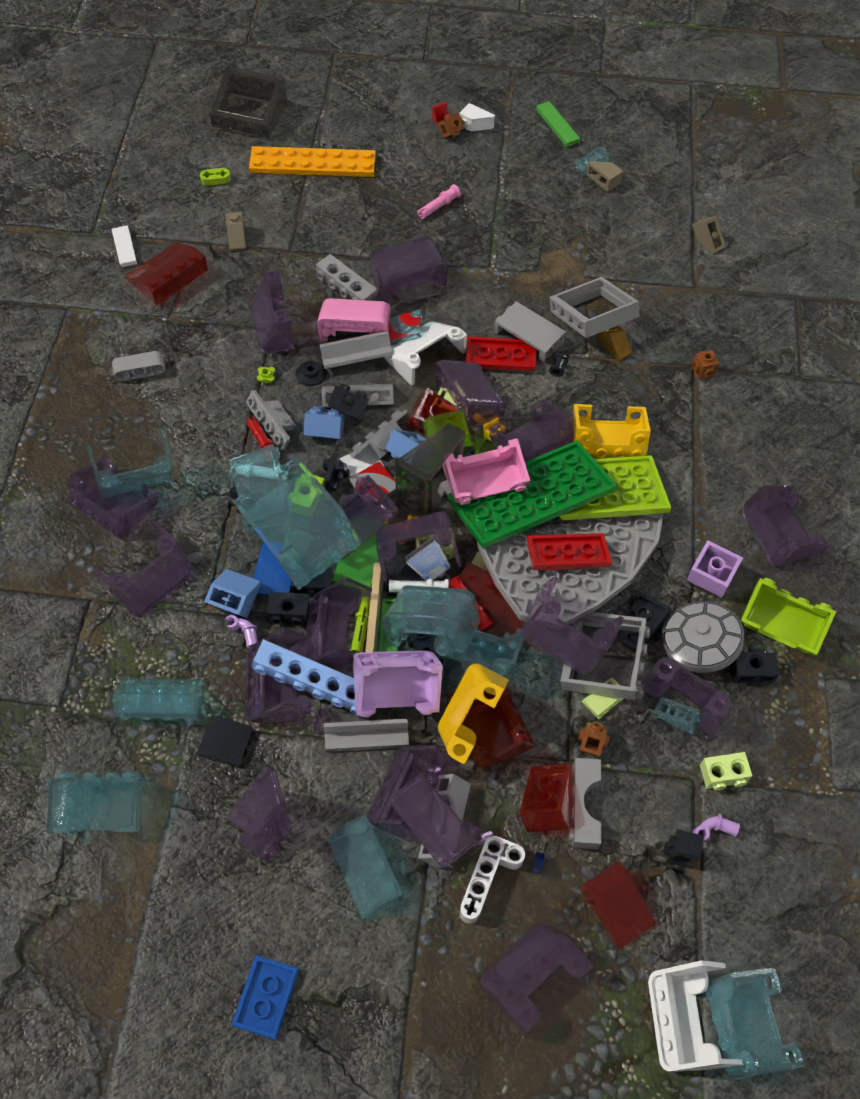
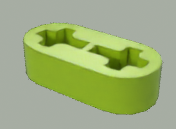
(216, 176)

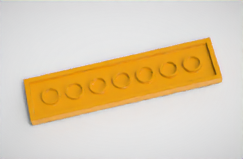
(312, 161)

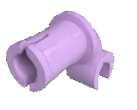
(247, 628)
(717, 823)

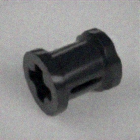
(559, 363)

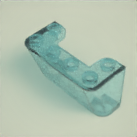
(256, 472)
(94, 802)
(748, 1024)

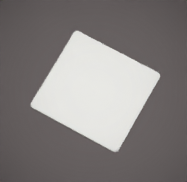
(360, 461)

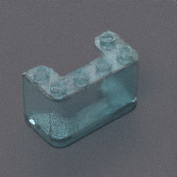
(433, 612)

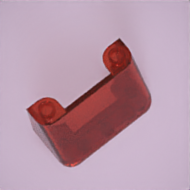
(498, 730)

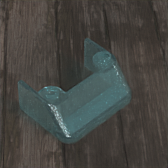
(158, 473)

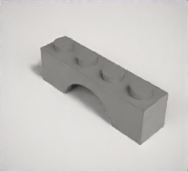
(455, 793)
(585, 829)

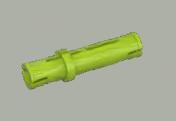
(357, 646)

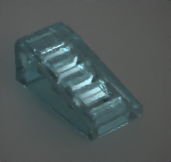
(599, 153)
(688, 726)

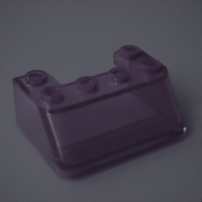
(266, 698)
(262, 815)
(525, 968)

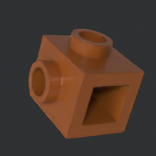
(451, 125)
(705, 364)
(593, 738)

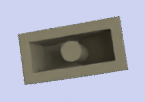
(605, 174)
(235, 231)
(709, 234)

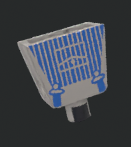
(429, 561)

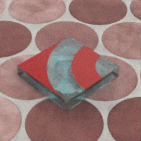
(405, 327)

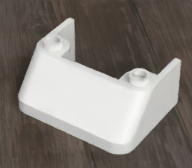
(678, 1021)

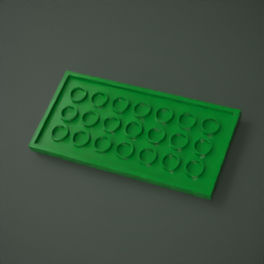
(557, 485)

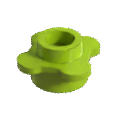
(265, 374)

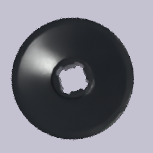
(311, 378)

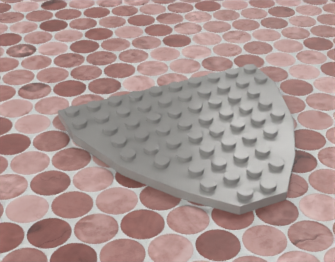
(578, 590)

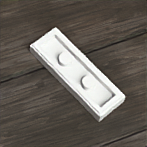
(124, 246)

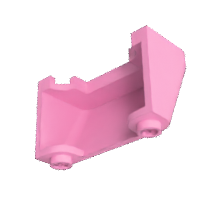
(352, 317)
(486, 473)

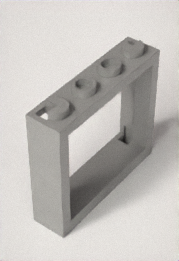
(562, 304)
(628, 624)

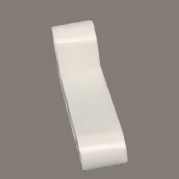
(485, 880)

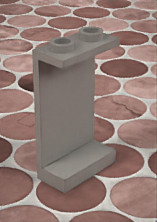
(531, 329)

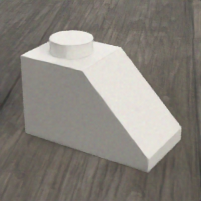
(476, 118)

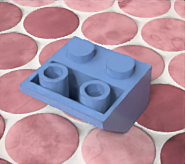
(324, 422)
(233, 593)

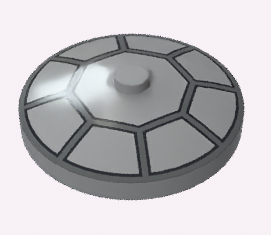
(703, 636)

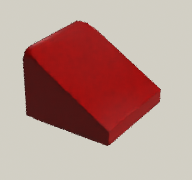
(439, 112)

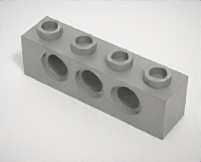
(345, 280)

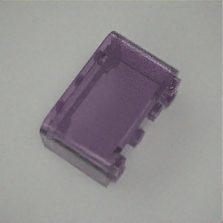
(407, 265)

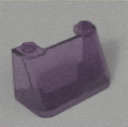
(271, 325)
(470, 391)
(778, 527)

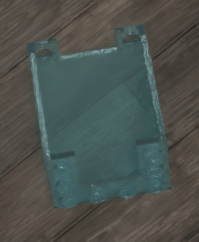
(300, 524)

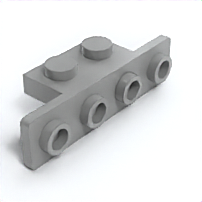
(272, 418)
(379, 440)

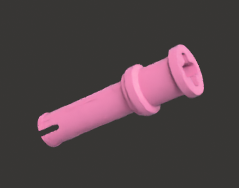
(444, 198)

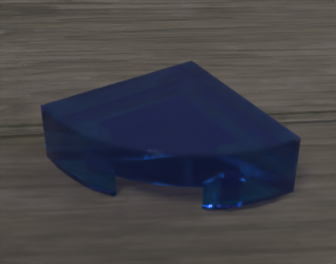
(538, 863)

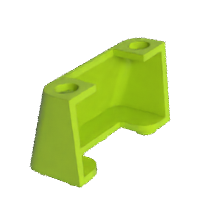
(787, 618)

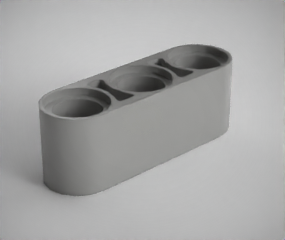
(138, 366)

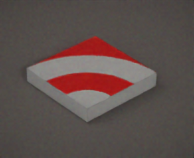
(379, 475)

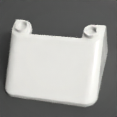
(405, 354)

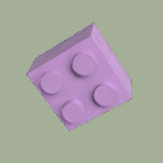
(714, 568)

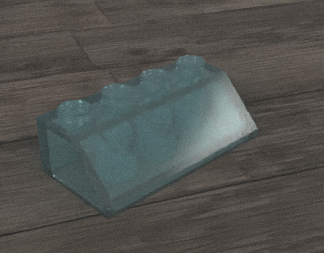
(158, 699)
(364, 867)

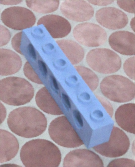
(326, 676)

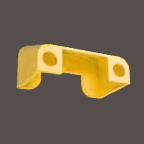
(612, 438)
(456, 737)

